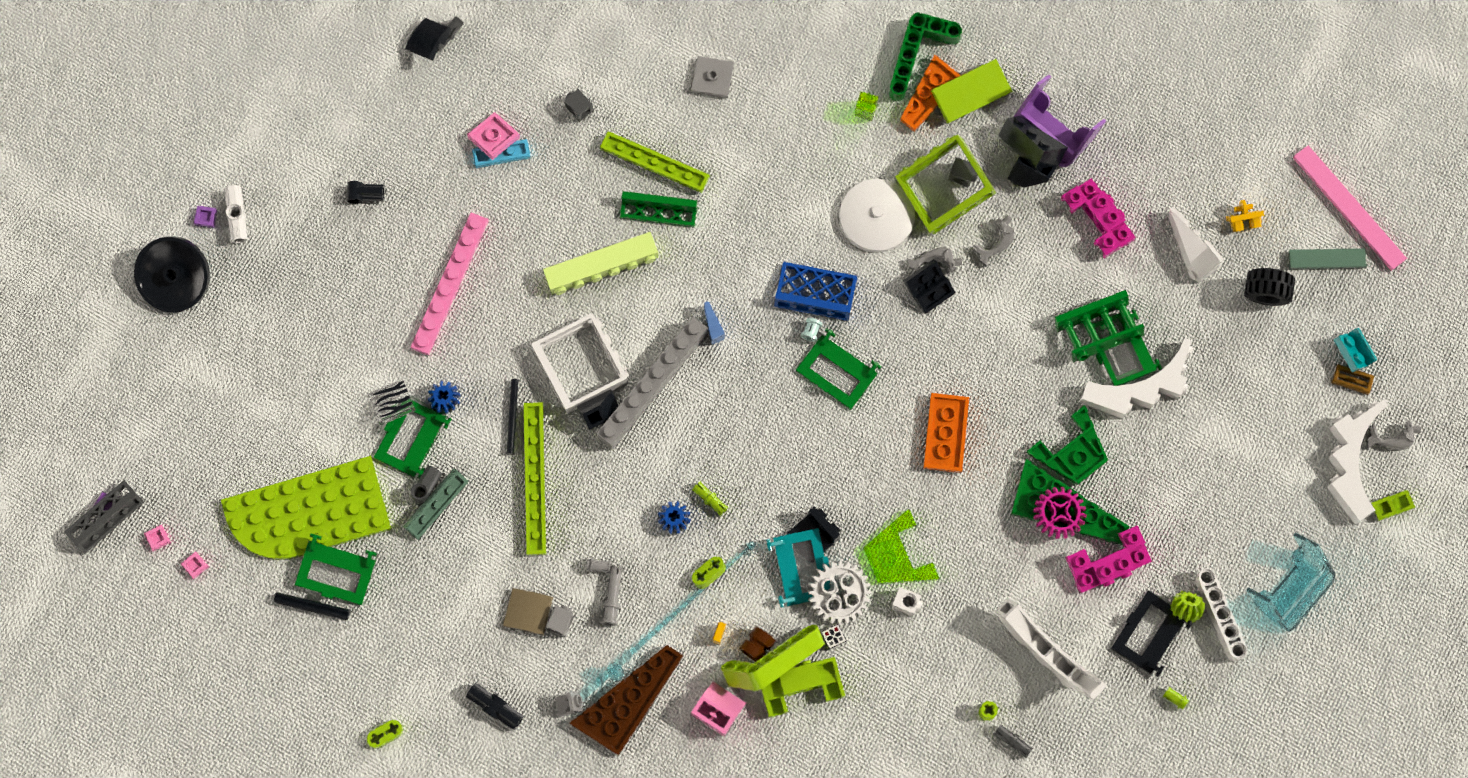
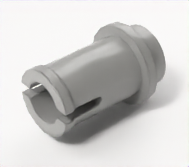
(598, 565)

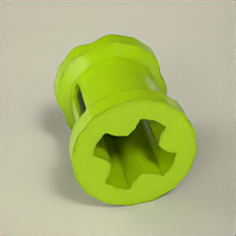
(988, 704)

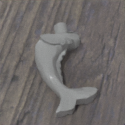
(1006, 237)
(940, 254)
(1402, 442)

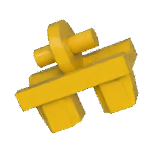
(1253, 217)

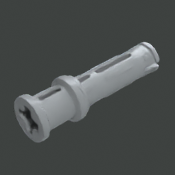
(611, 604)

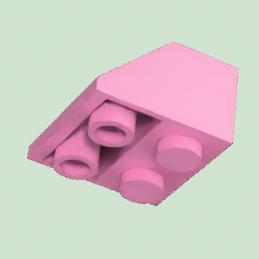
(718, 708)

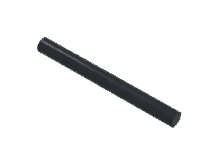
(512, 417)

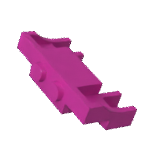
(1103, 214)
(1106, 569)

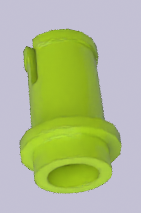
(1176, 698)

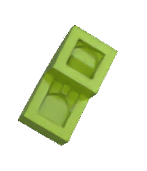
(1393, 505)

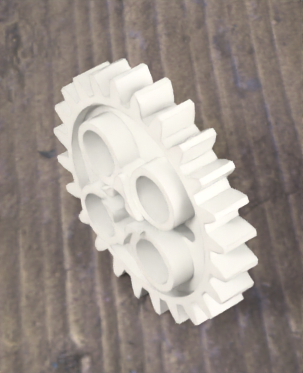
(823, 597)

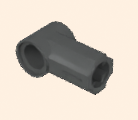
(426, 483)

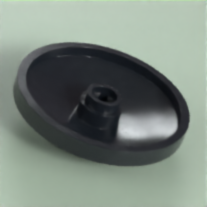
(171, 274)

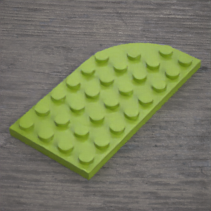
(333, 503)

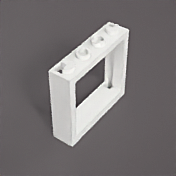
(565, 332)

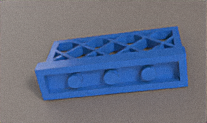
(809, 304)

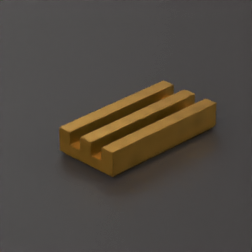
(1335, 380)

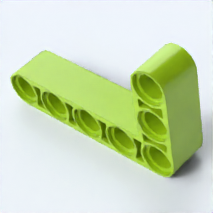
(775, 663)

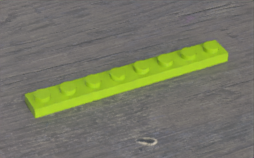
(534, 479)

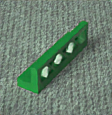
(658, 202)

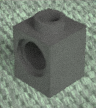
(578, 104)
(962, 172)

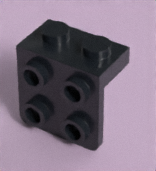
(817, 519)

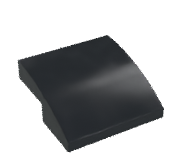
(427, 38)
(929, 286)

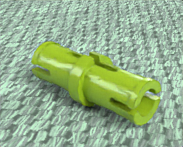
(710, 498)

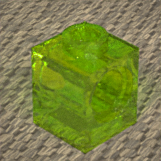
(866, 106)

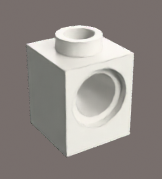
(903, 594)

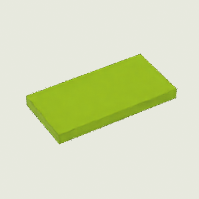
(971, 91)

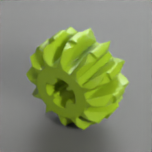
(1187, 606)

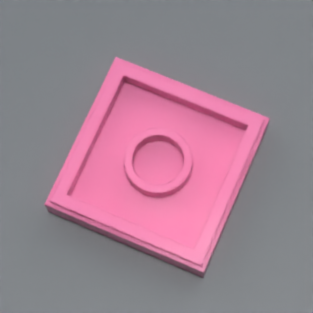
(493, 135)

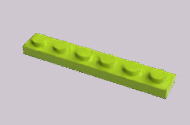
(654, 162)

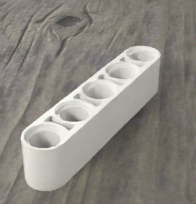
(1219, 624)

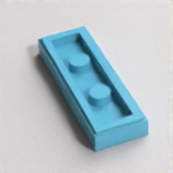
(517, 151)

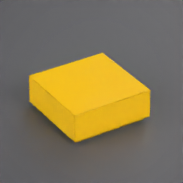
(719, 633)

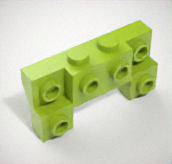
(803, 679)

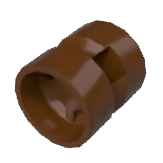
(757, 644)

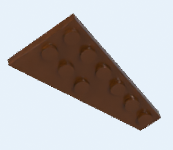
(622, 709)

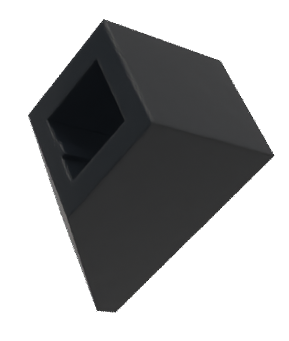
(598, 409)

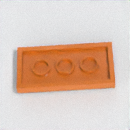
(946, 433)

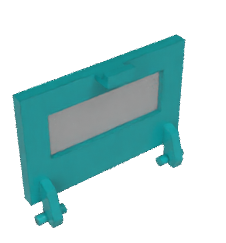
(798, 559)

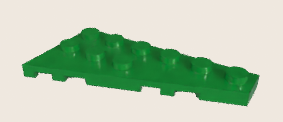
(1036, 481)

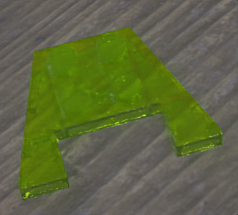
(889, 558)

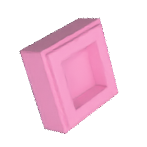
(157, 538)
(194, 565)

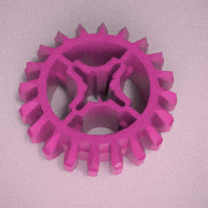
(1066, 519)

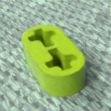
(708, 572)
(387, 738)

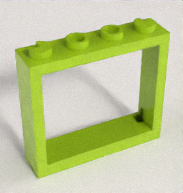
(961, 209)

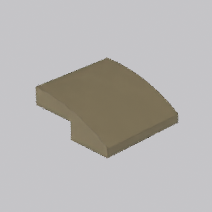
(528, 611)

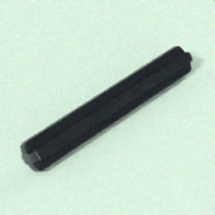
(312, 606)

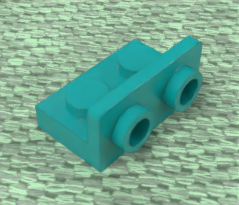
(1355, 350)

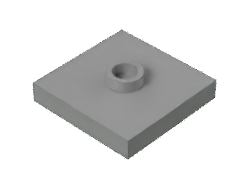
(712, 77)

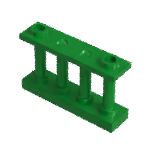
(1099, 309)

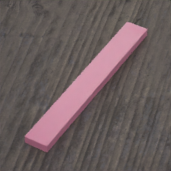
(1349, 208)

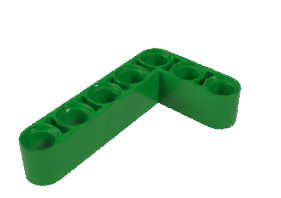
(912, 49)

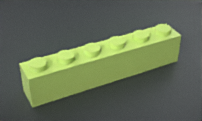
(601, 263)

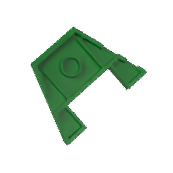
(1077, 458)

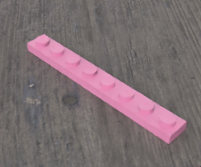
(449, 284)

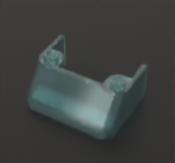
(1299, 588)

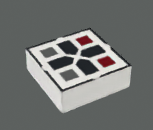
(833, 636)

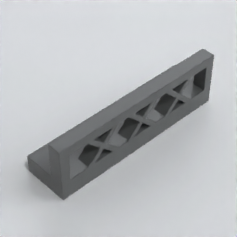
(107, 519)

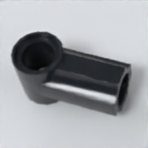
(359, 192)

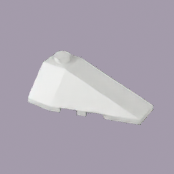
(1199, 256)

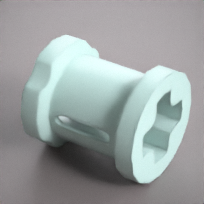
(811, 329)

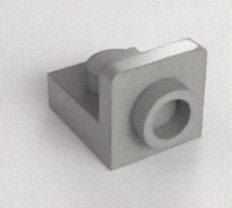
(569, 704)

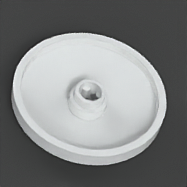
(877, 215)

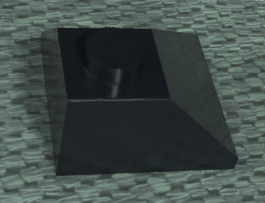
(1025, 176)

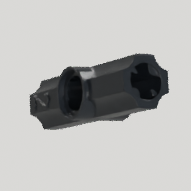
(494, 706)

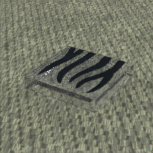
(391, 402)

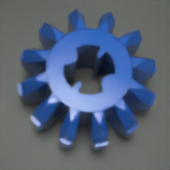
(447, 391)
(669, 512)

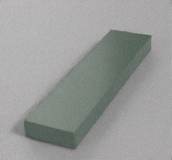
(1327, 258)
(435, 504)

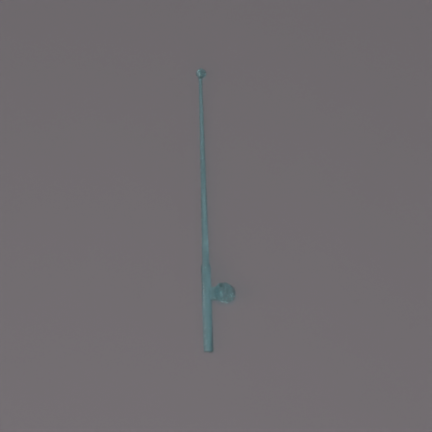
(615, 670)

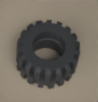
(1269, 286)

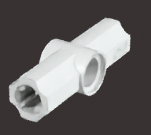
(237, 224)

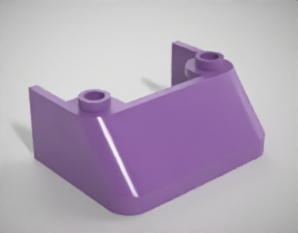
(1035, 112)

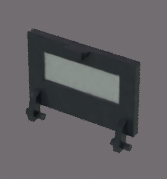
(1148, 633)

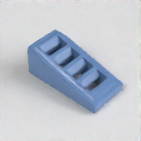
(715, 330)

